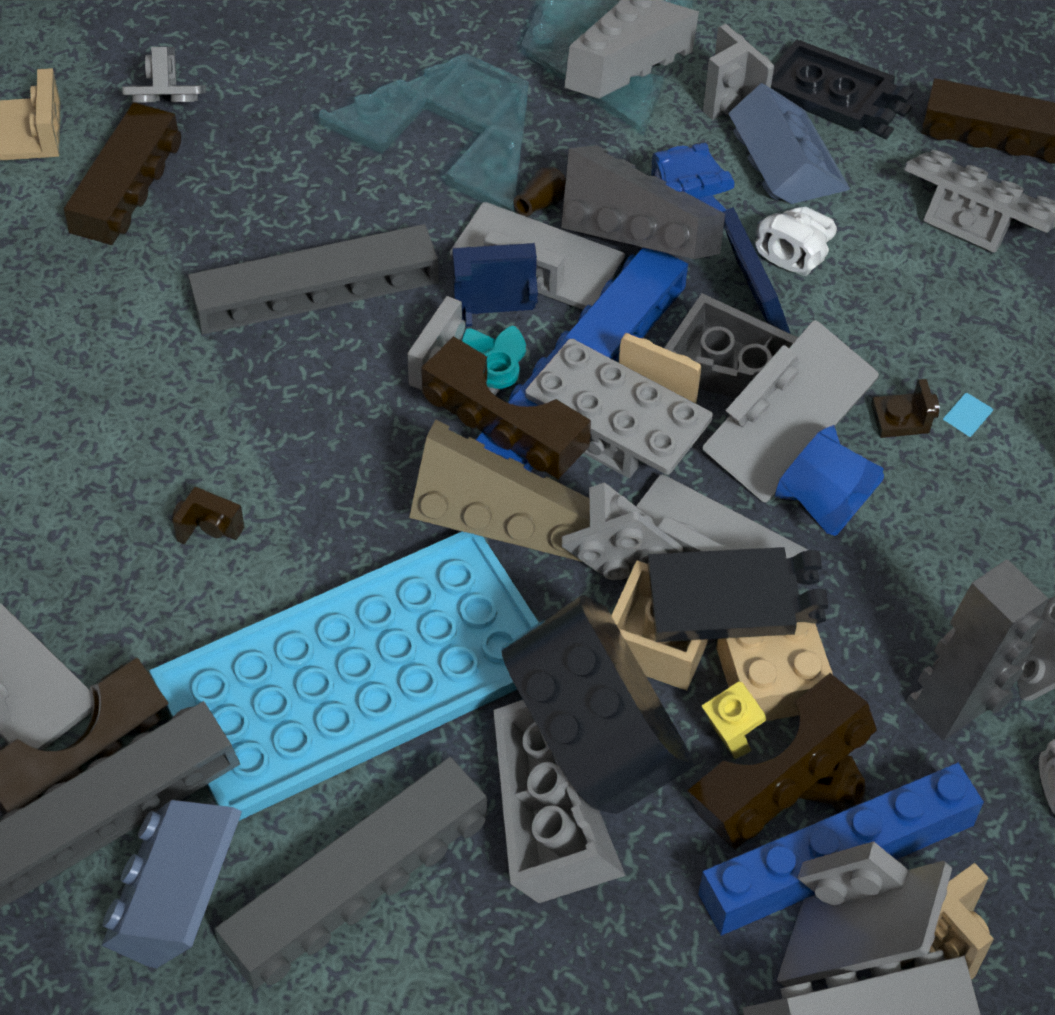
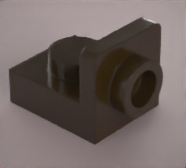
(906, 412)
(211, 512)
(841, 788)

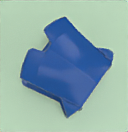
(830, 481)

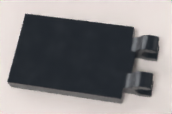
(840, 89)
(733, 593)

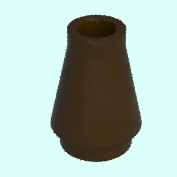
(541, 191)

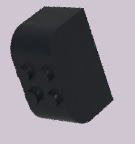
(596, 707)

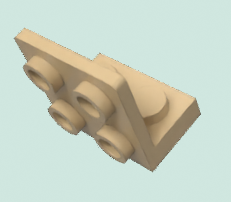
(32, 125)
(661, 366)

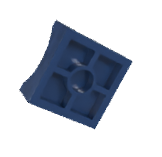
(495, 279)

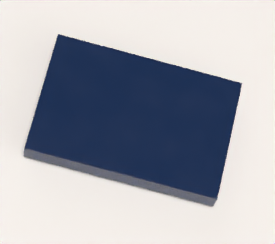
(754, 271)

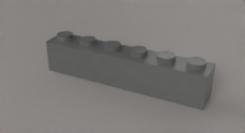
(313, 278)
(110, 799)
(352, 873)

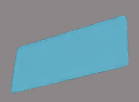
(968, 414)

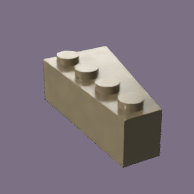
(493, 496)

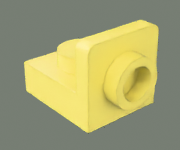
(734, 716)

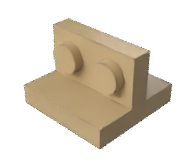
(959, 928)

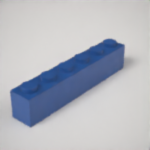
(896, 821)

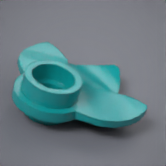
(501, 354)

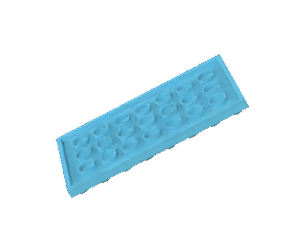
(354, 669)

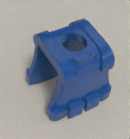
(692, 172)

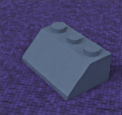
(785, 147)
(169, 881)

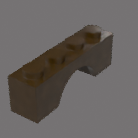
(544, 435)
(120, 703)
(744, 798)

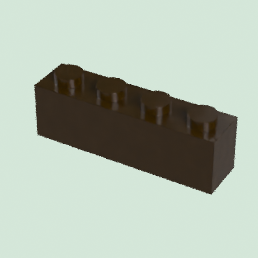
(991, 119)
(123, 174)

